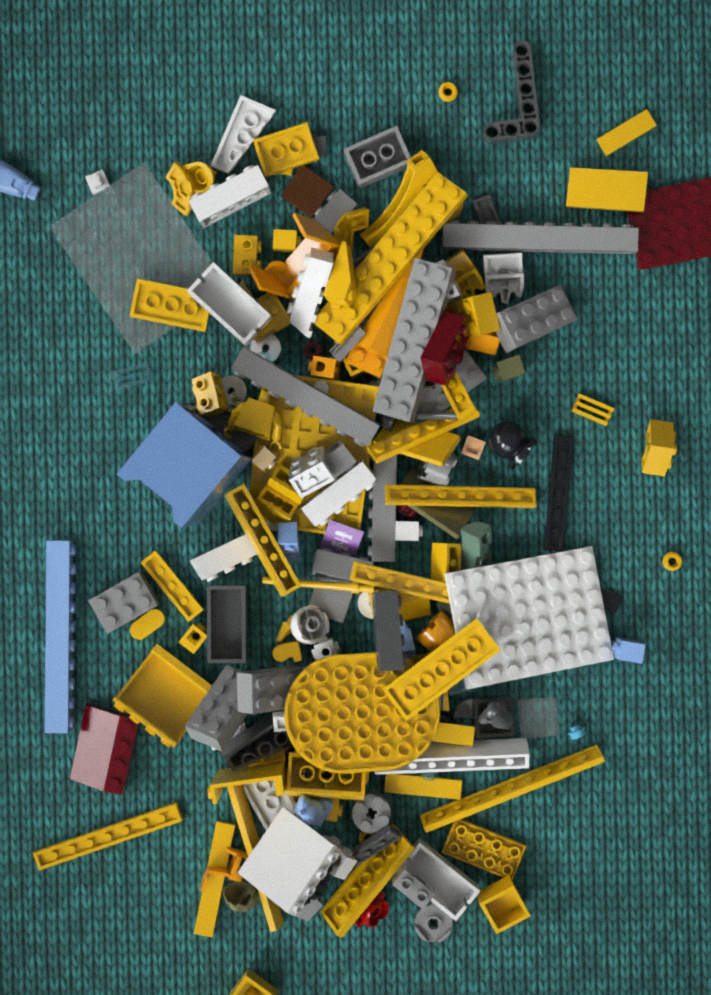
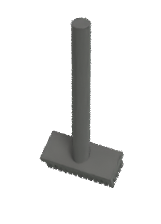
(389, 422)

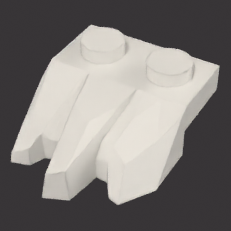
(504, 274)

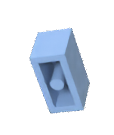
(289, 540)
(628, 649)

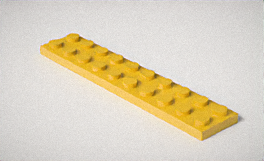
(393, 255)

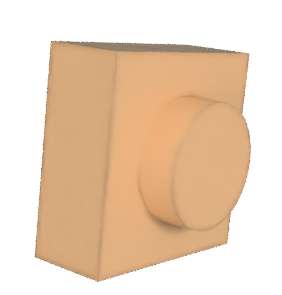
(473, 447)

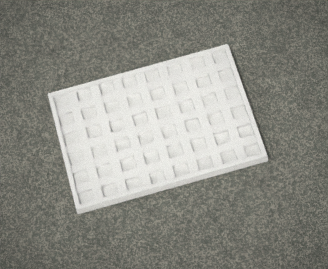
(537, 610)

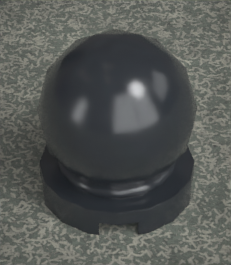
(510, 442)

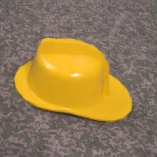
(201, 176)

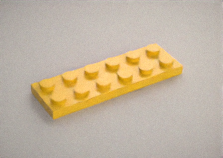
(441, 669)
(364, 885)

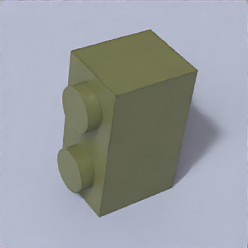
(508, 369)

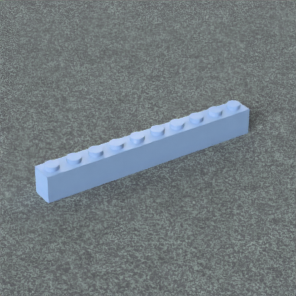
(59, 636)

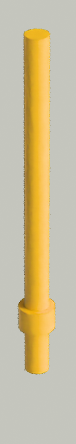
(354, 587)

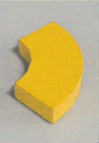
(181, 186)

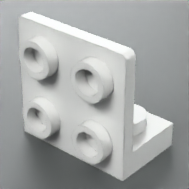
(310, 472)

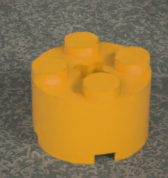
(437, 631)

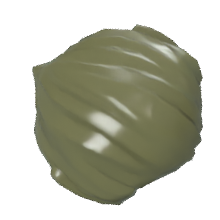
(240, 896)

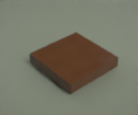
(307, 191)

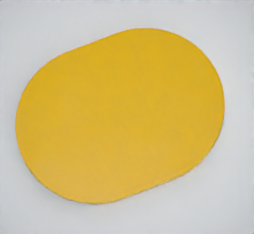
(347, 721)

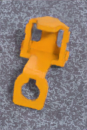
(232, 870)

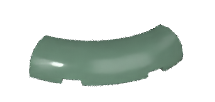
(474, 552)

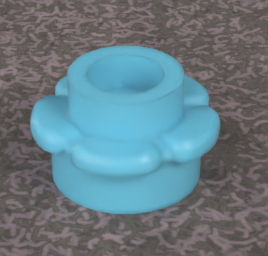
(576, 731)

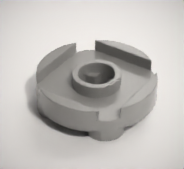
(432, 933)

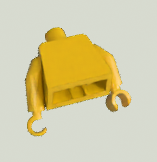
(257, 419)

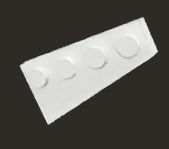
(244, 126)

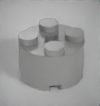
(437, 474)
(371, 822)

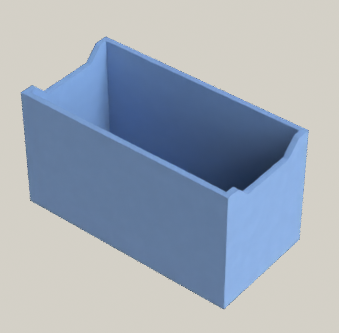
(187, 464)

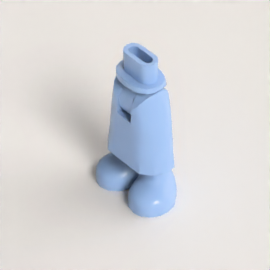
(16, 183)

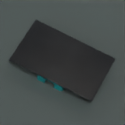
(610, 600)

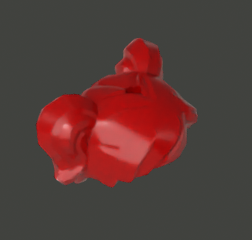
(376, 910)

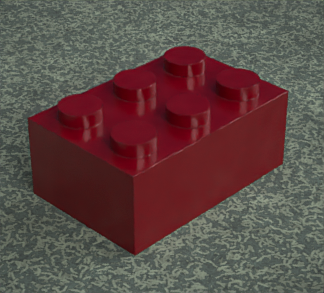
(445, 348)

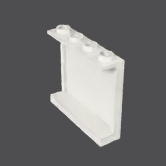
(289, 862)

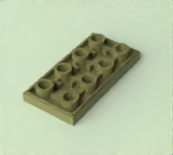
(447, 518)

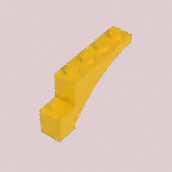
(417, 174)

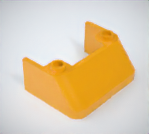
(280, 276)

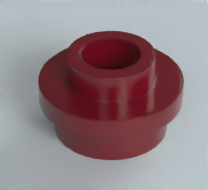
(308, 345)

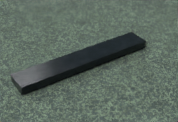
(558, 493)

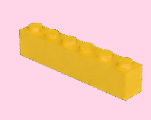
(262, 540)

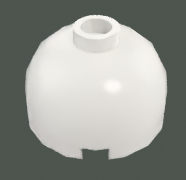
(309, 625)

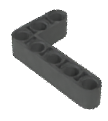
(523, 99)

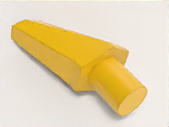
(284, 630)

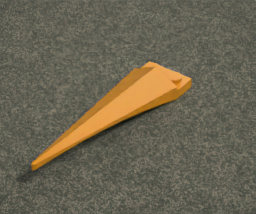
(373, 348)

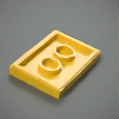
(286, 149)

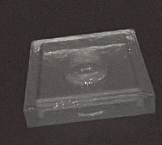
(538, 717)

